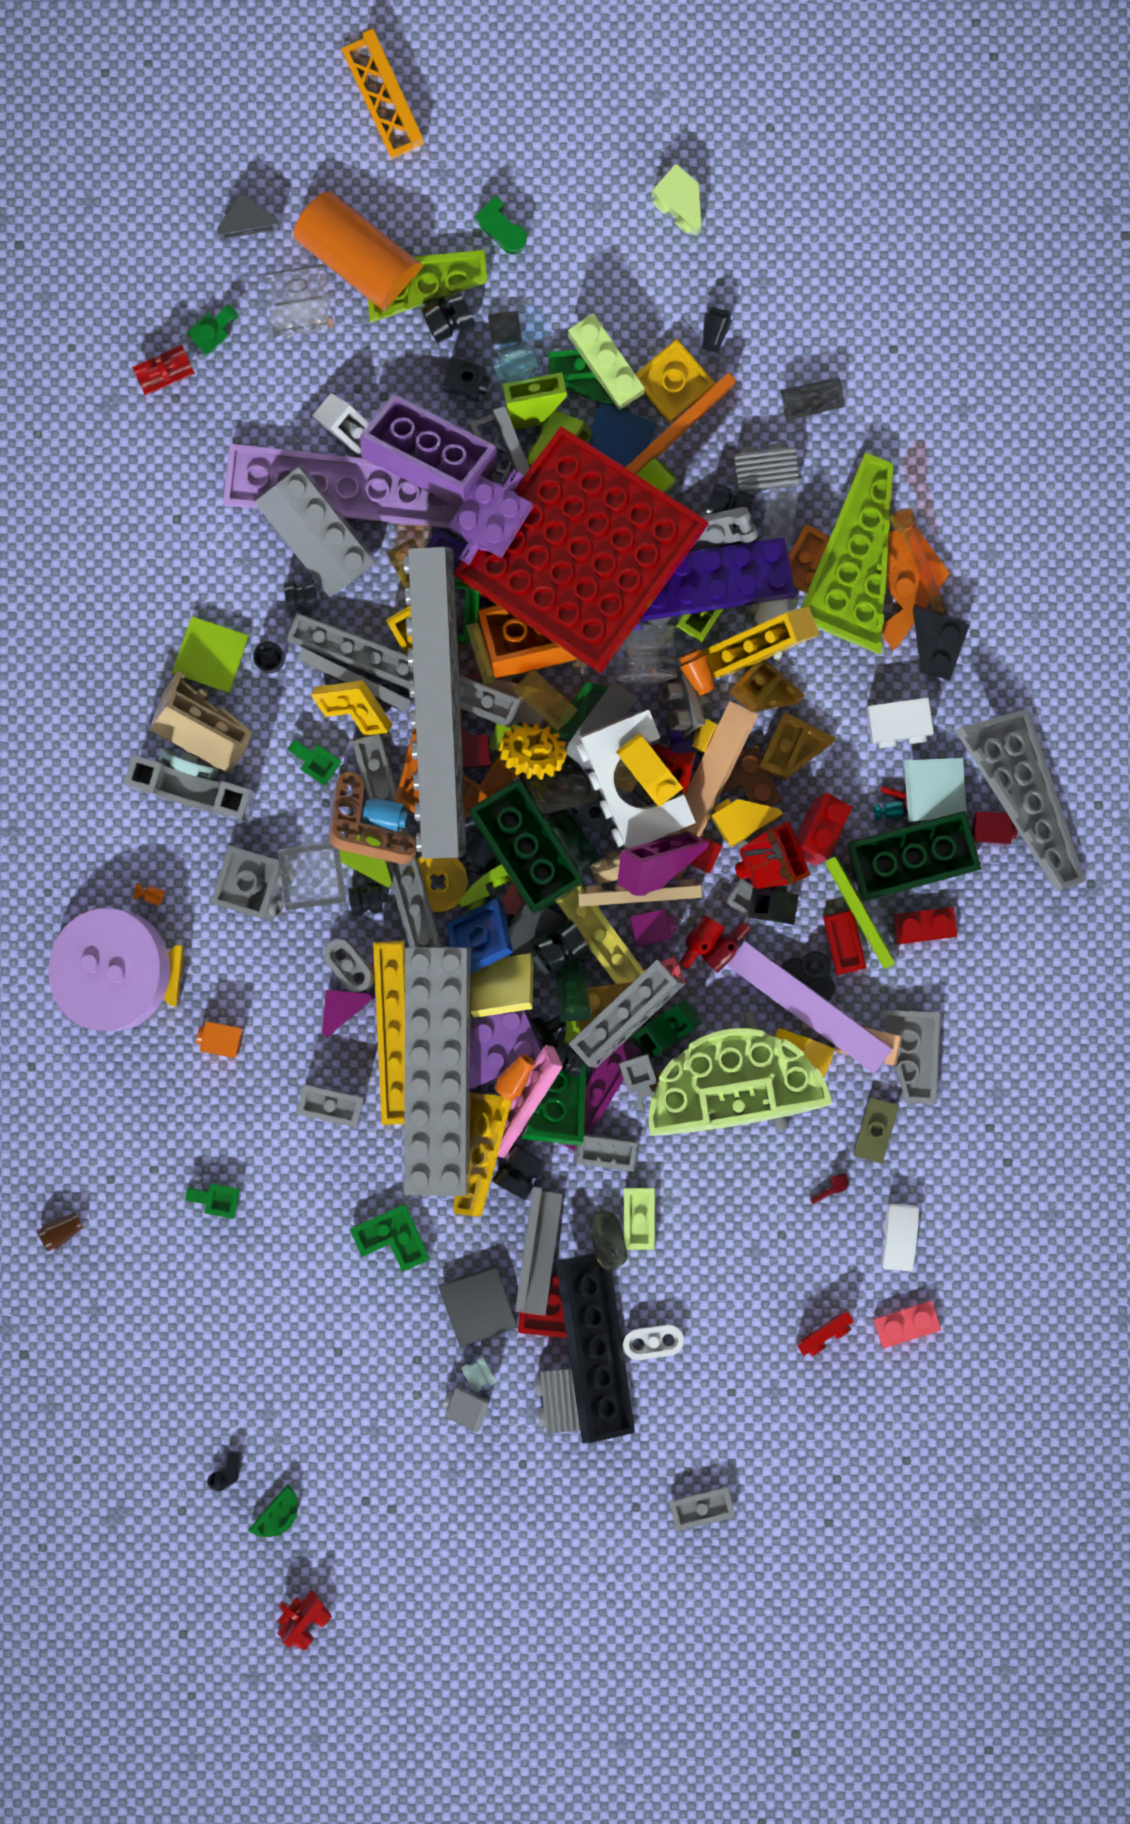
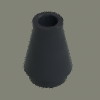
(715, 328)

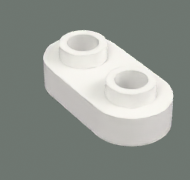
(653, 1342)

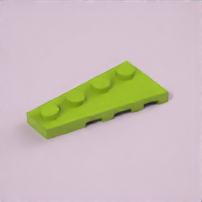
(436, 279)

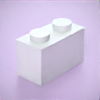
(900, 722)

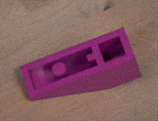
(657, 862)

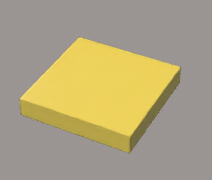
(503, 986)

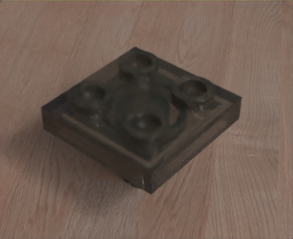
(564, 790)

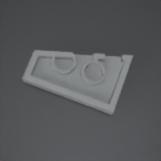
(918, 1052)

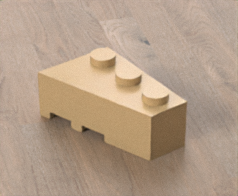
(198, 726)

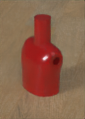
(701, 940)

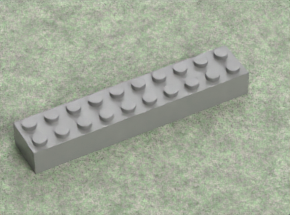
(436, 702)

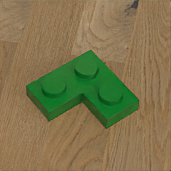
(392, 1229)

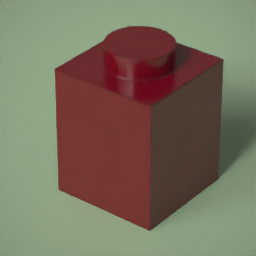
(993, 828)

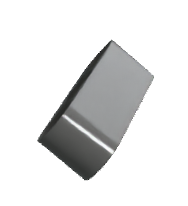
(612, 706)

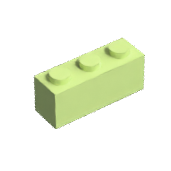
(606, 362)

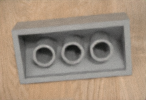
(316, 531)

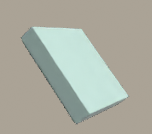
(934, 788)

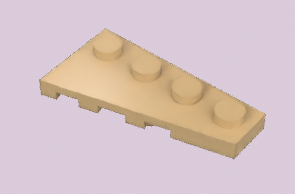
(682, 889)

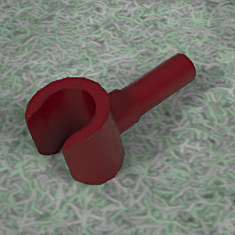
(839, 1184)

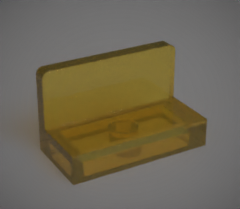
(544, 700)

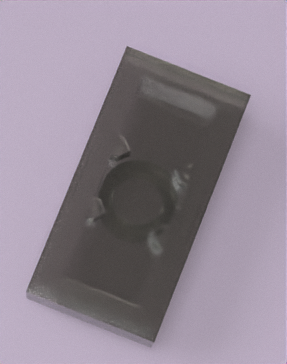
(812, 398)

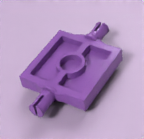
(490, 516)

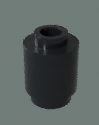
(479, 855)

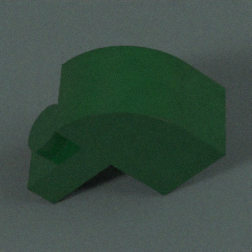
(667, 1028)

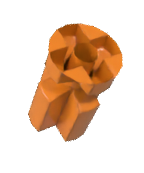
(151, 894)

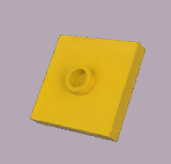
(674, 381)

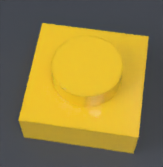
(704, 735)

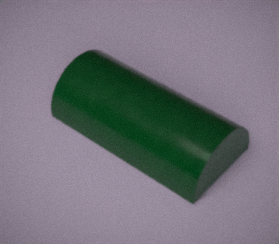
(526, 846)
(913, 856)

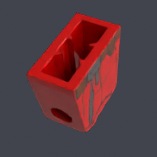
(773, 859)

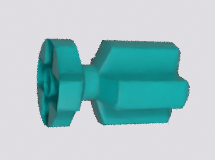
(891, 810)

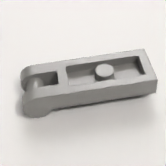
(722, 530)

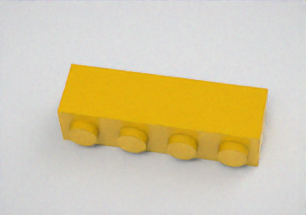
(761, 642)

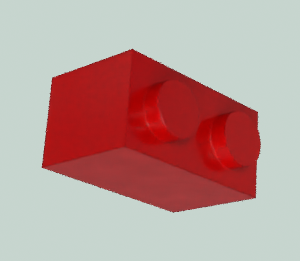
(822, 828)

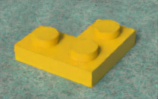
(356, 700)

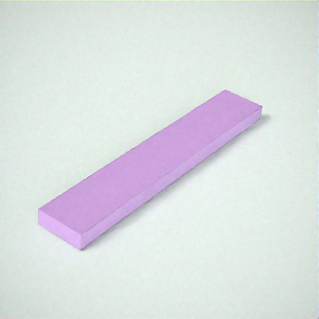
(810, 1007)

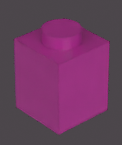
(652, 927)

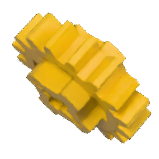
(532, 750)

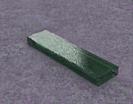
(573, 992)

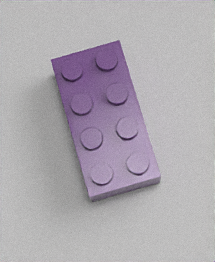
(427, 450)
(499, 1042)

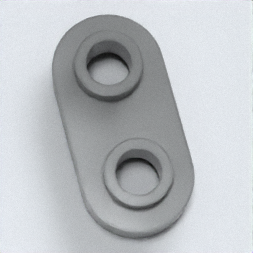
(350, 967)

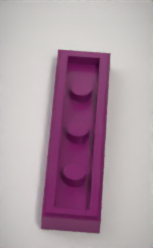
(604, 1084)

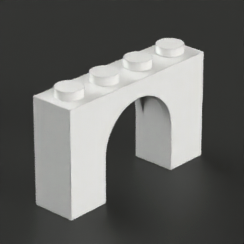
(632, 824)

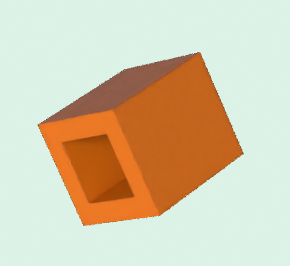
(220, 1039)

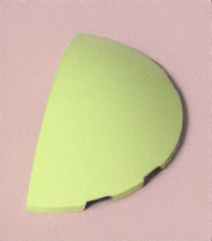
(734, 1081)

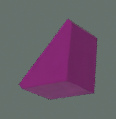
(341, 1007)

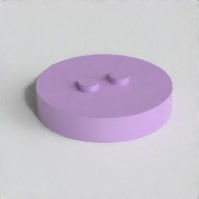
(109, 970)

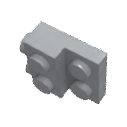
(249, 884)

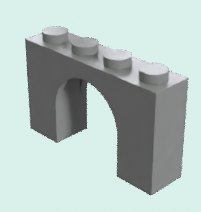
(190, 790)

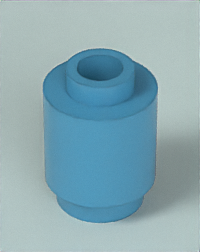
(385, 814)

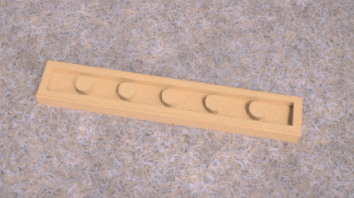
(717, 766)

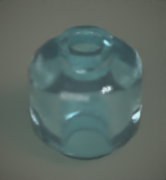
(516, 363)

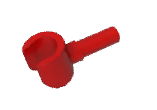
(895, 793)

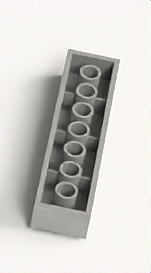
(437, 1071)

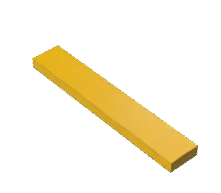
(390, 1012)

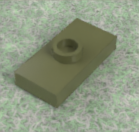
(875, 1130)

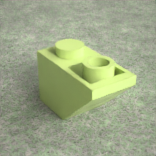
(681, 198)

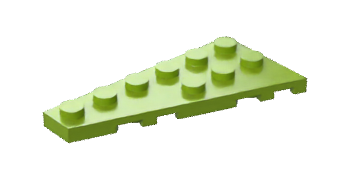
(852, 572)

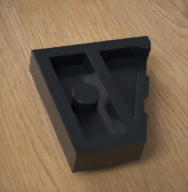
(938, 640)

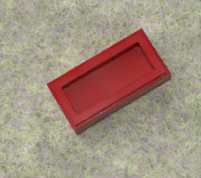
(844, 942)

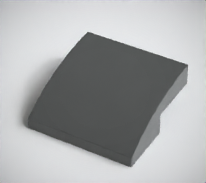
(477, 1306)

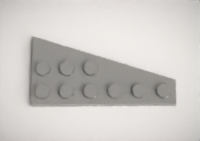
(1017, 772)

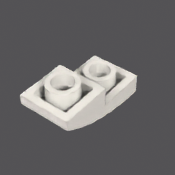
(900, 1237)

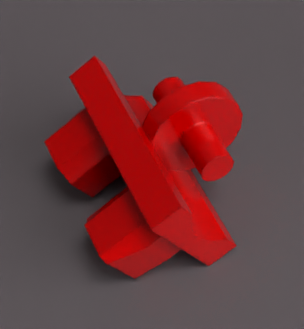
(163, 370)
(297, 1618)

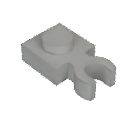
(639, 1076)

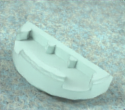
(188, 764)

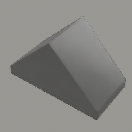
(246, 219)

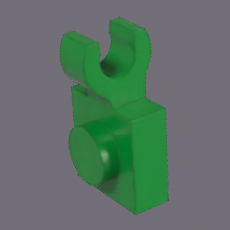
(210, 332)
(317, 763)
(219, 1199)

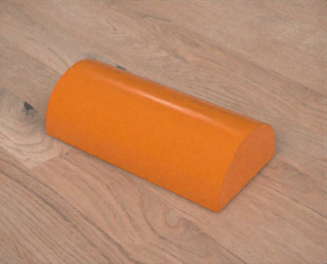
(355, 249)

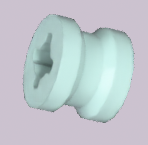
(479, 1374)

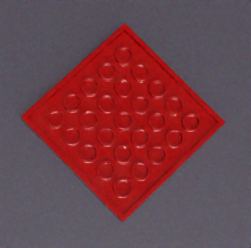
(587, 550)

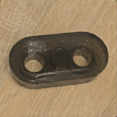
(609, 1243)

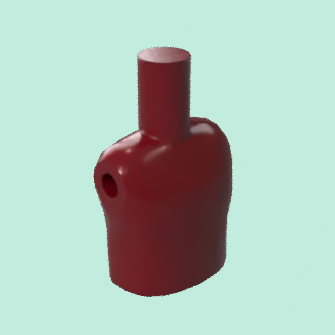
(725, 948)

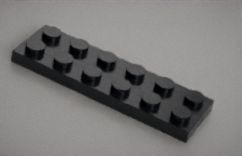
(595, 1348)

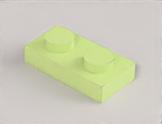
(639, 1218)

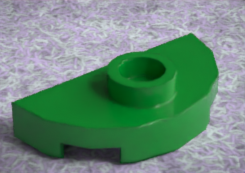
(278, 1515)

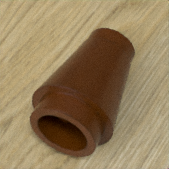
(59, 1231)

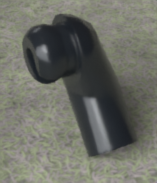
(227, 1475)

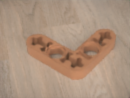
(352, 827)

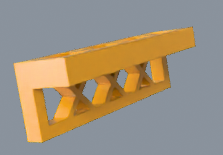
(394, 92)

